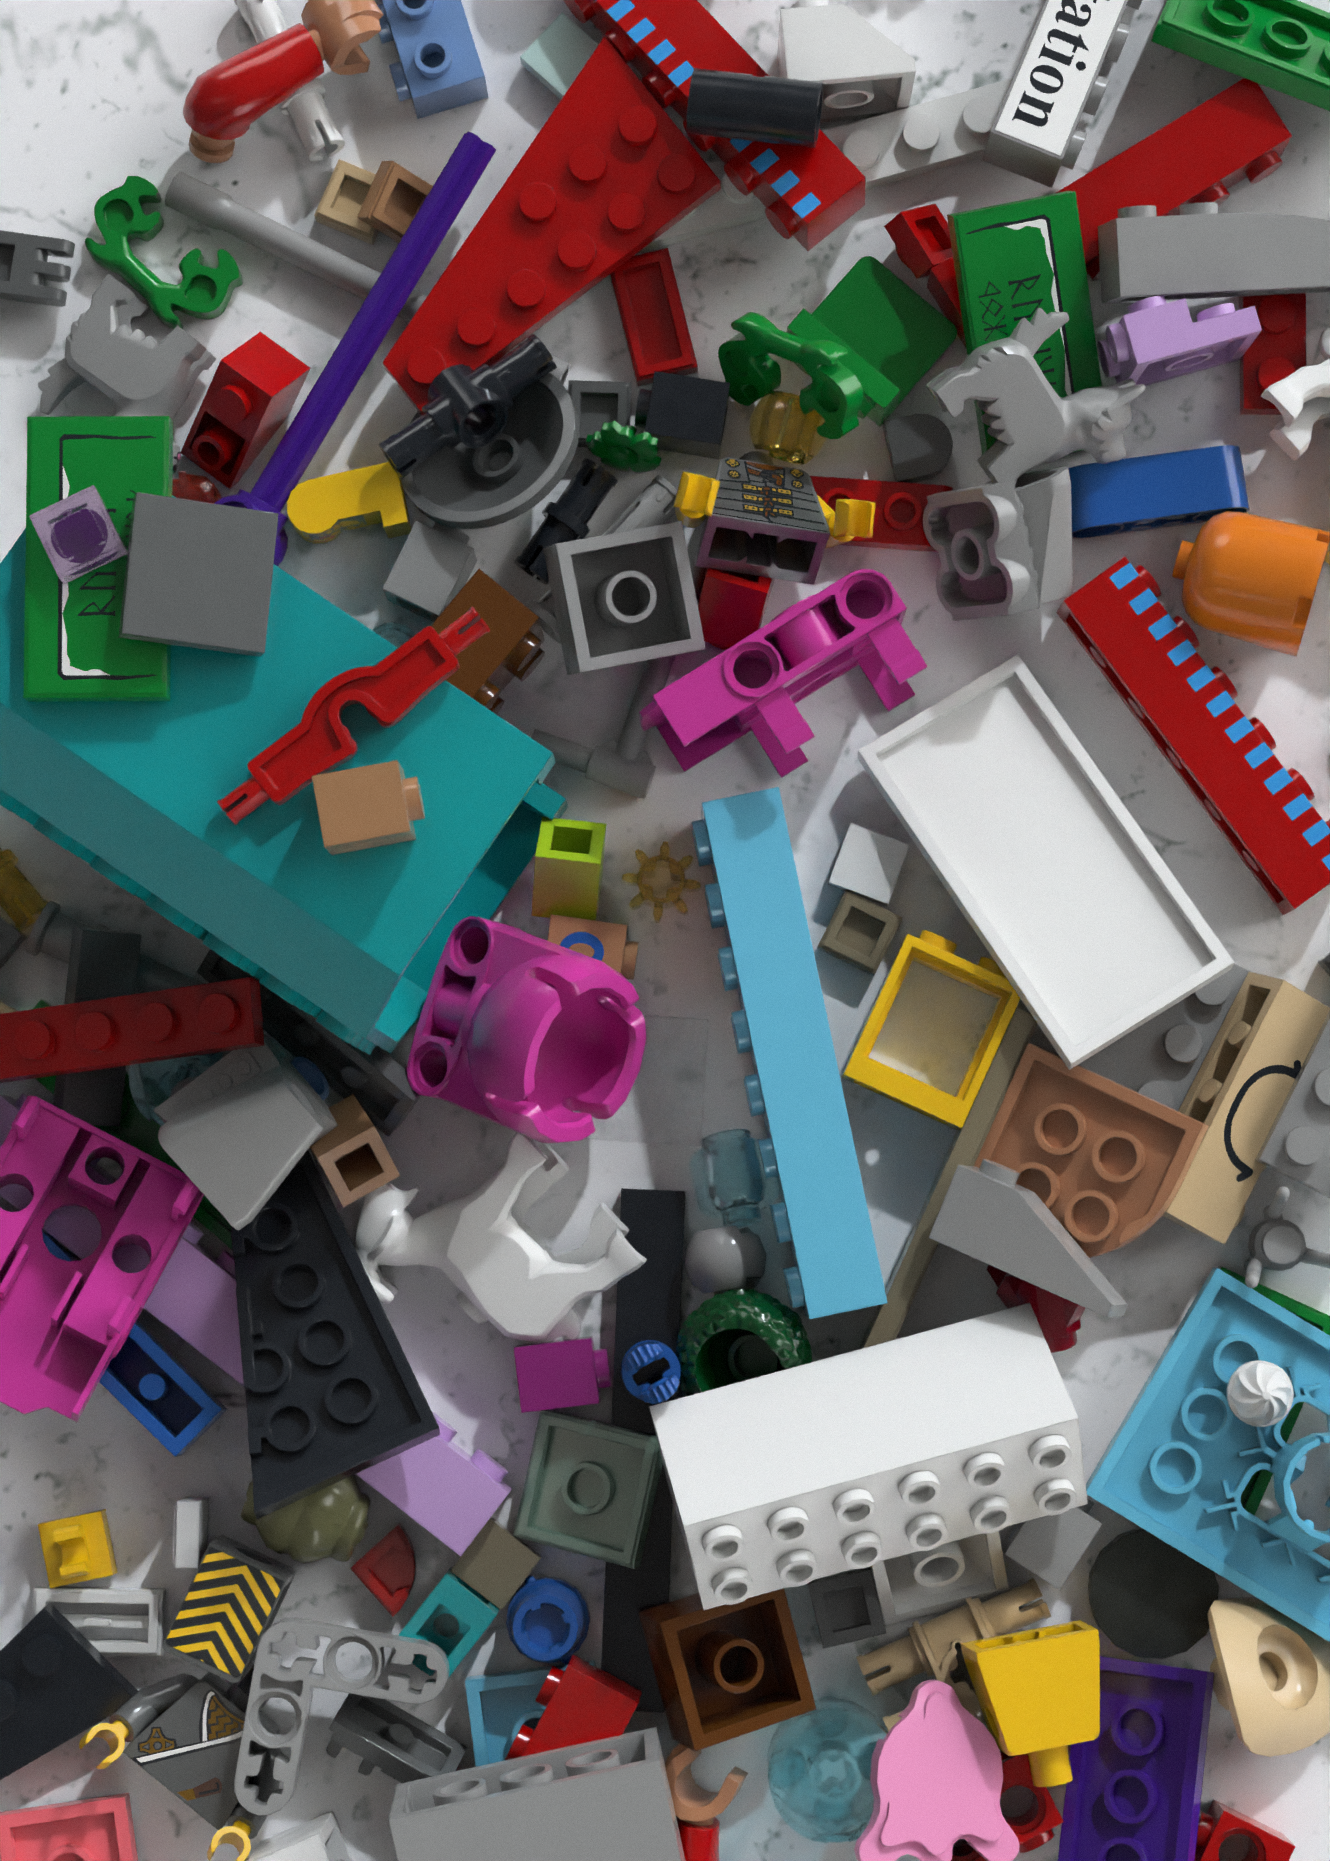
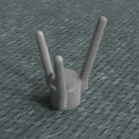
(1278, 1243)

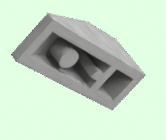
(1018, 1234)

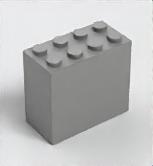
(554, 1805)

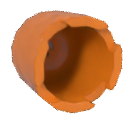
(1252, 578)

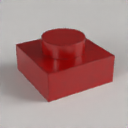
(921, 238)

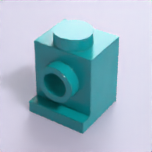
(466, 1605)

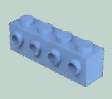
(435, 54)

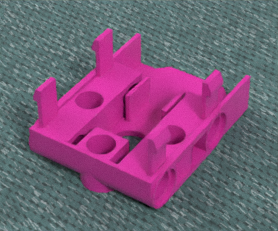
(783, 663)
(73, 1316)

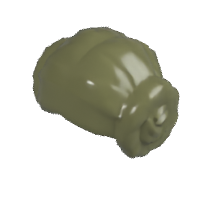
(316, 1526)

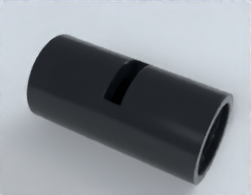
(754, 108)

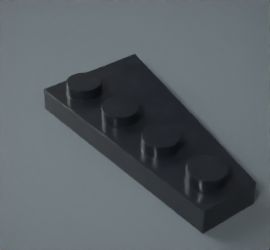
(52, 1689)

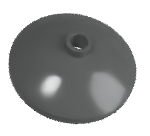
(507, 476)

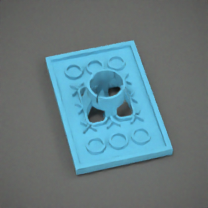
(1188, 1458)

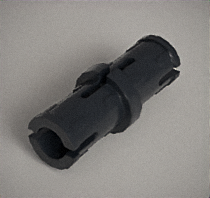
(567, 517)

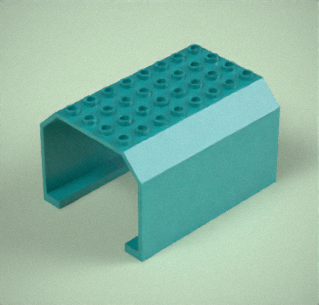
(324, 931)

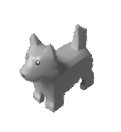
(125, 363)
(1024, 409)

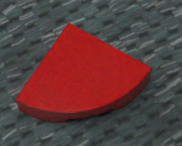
(389, 1569)

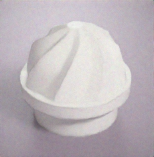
(1260, 1393)

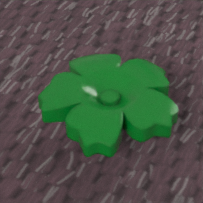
(623, 449)

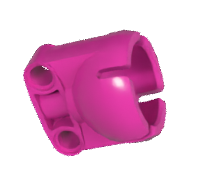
(526, 1033)

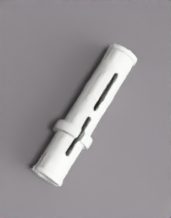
(305, 105)

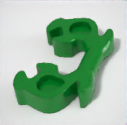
(120, 219)
(753, 374)

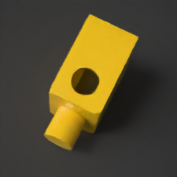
(1039, 1693)

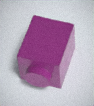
(560, 1374)

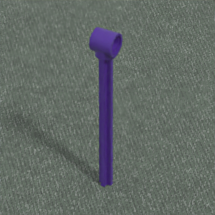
(365, 335)

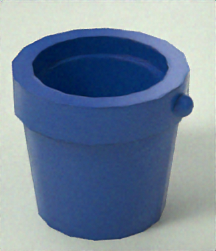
(548, 1619)

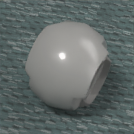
(725, 1259)

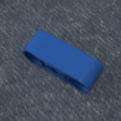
(1156, 491)

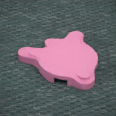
(936, 1784)

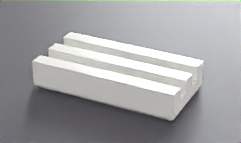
(153, 1621)

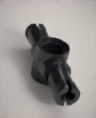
(467, 405)

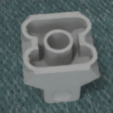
(1003, 544)
(242, 1128)

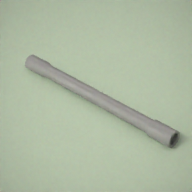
(223, 213)

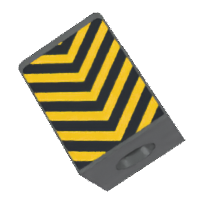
(228, 1608)

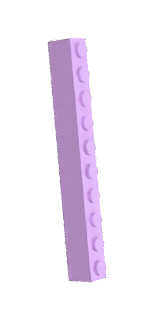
(198, 1301)

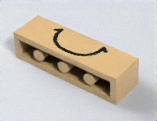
(1240, 1098)

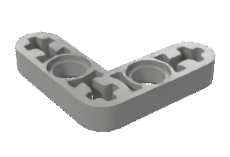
(297, 1687)

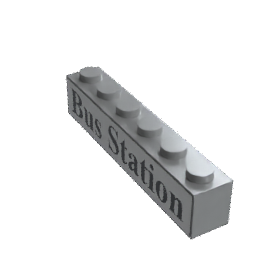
(1055, 86)

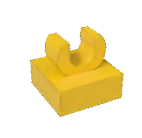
(77, 1548)

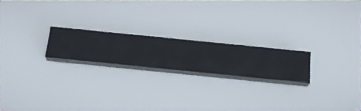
(645, 1310)

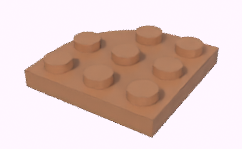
(1091, 1149)

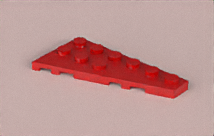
(575, 208)

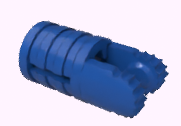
(640, 1356)

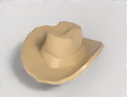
(1269, 1676)

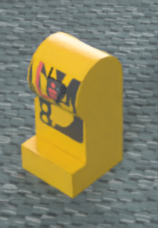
(349, 501)

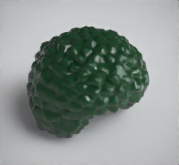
(738, 1340)

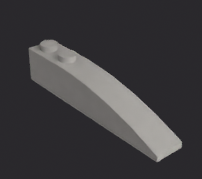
(1211, 254)

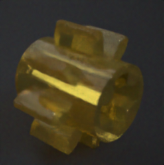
(649, 869)

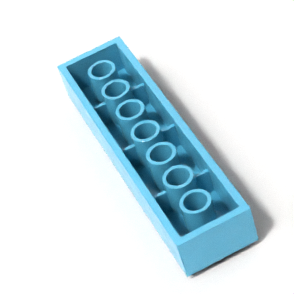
(791, 1054)

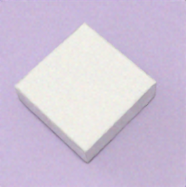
(869, 864)
(190, 1531)

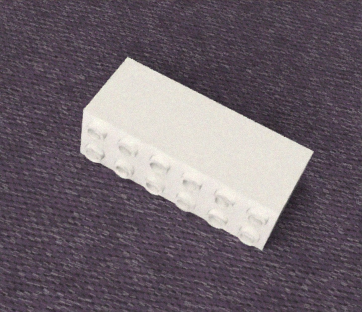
(870, 1455)

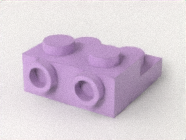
(1163, 343)

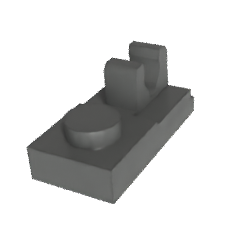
(392, 1740)

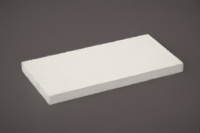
(1044, 861)

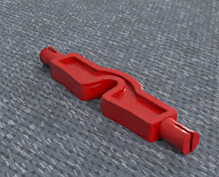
(384, 690)

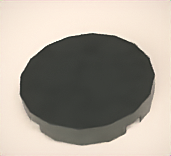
(1150, 1595)

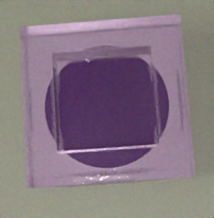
(78, 534)

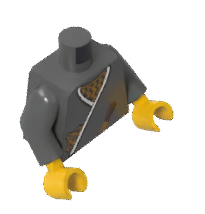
(190, 1742)

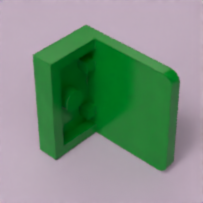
(887, 331)

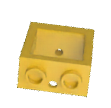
(903, 1089)

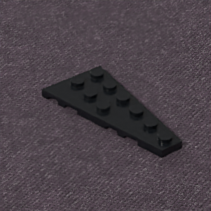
(316, 1350)

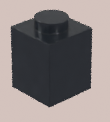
(684, 413)

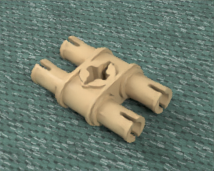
(932, 1643)

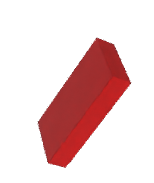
(653, 317)

